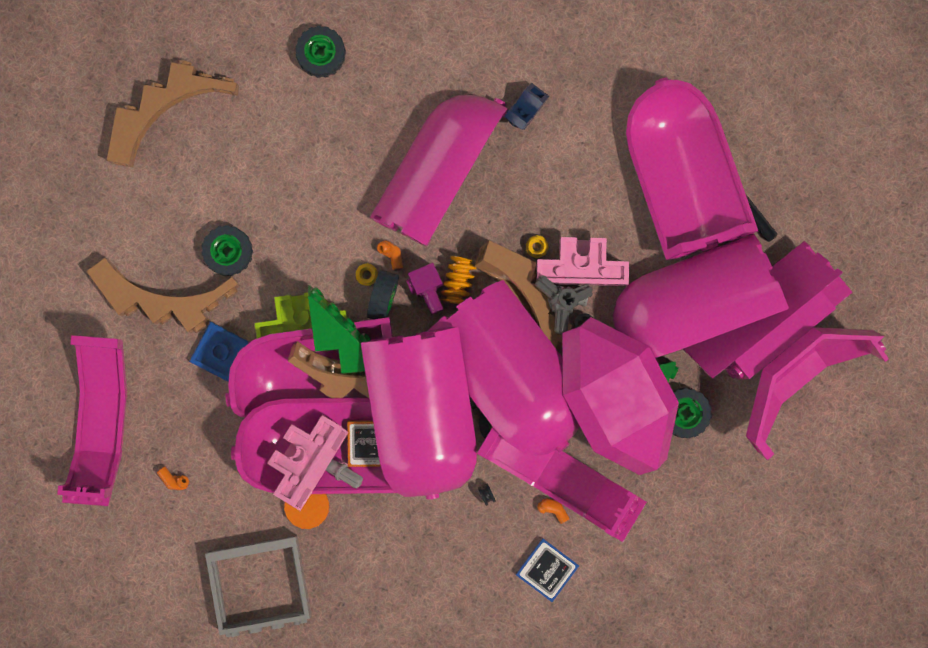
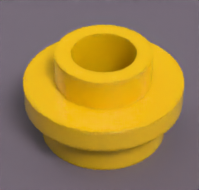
(537, 239)
(366, 267)

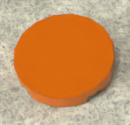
(312, 513)

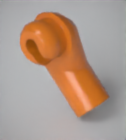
(553, 506)

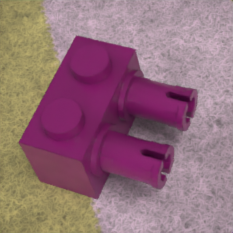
(425, 283)

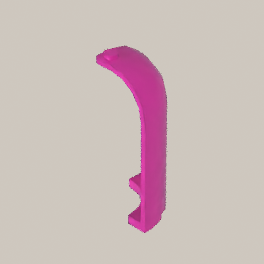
(437, 165)
(686, 170)
(700, 297)
(513, 371)
(265, 375)
(421, 411)
(266, 426)

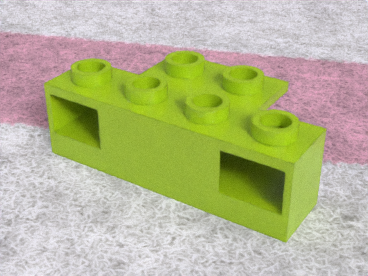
(292, 315)

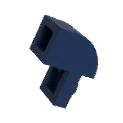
(526, 107)

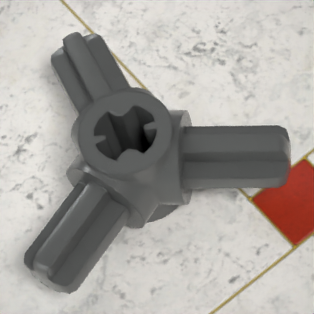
(562, 300)

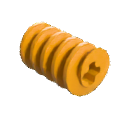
(458, 278)

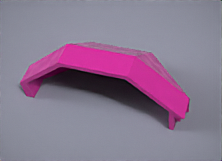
(798, 366)
(618, 396)

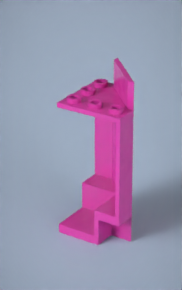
(811, 295)

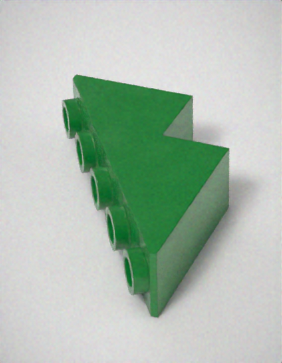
(335, 332)

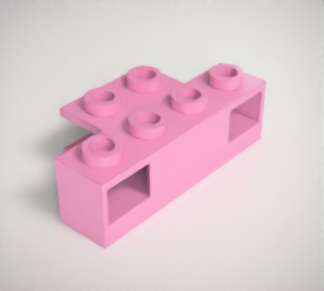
(583, 263)
(306, 460)

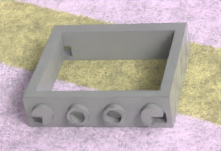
(256, 625)

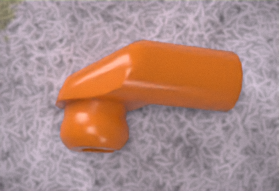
(392, 252)
(171, 481)

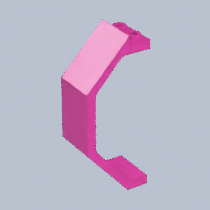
(99, 421)
(570, 484)

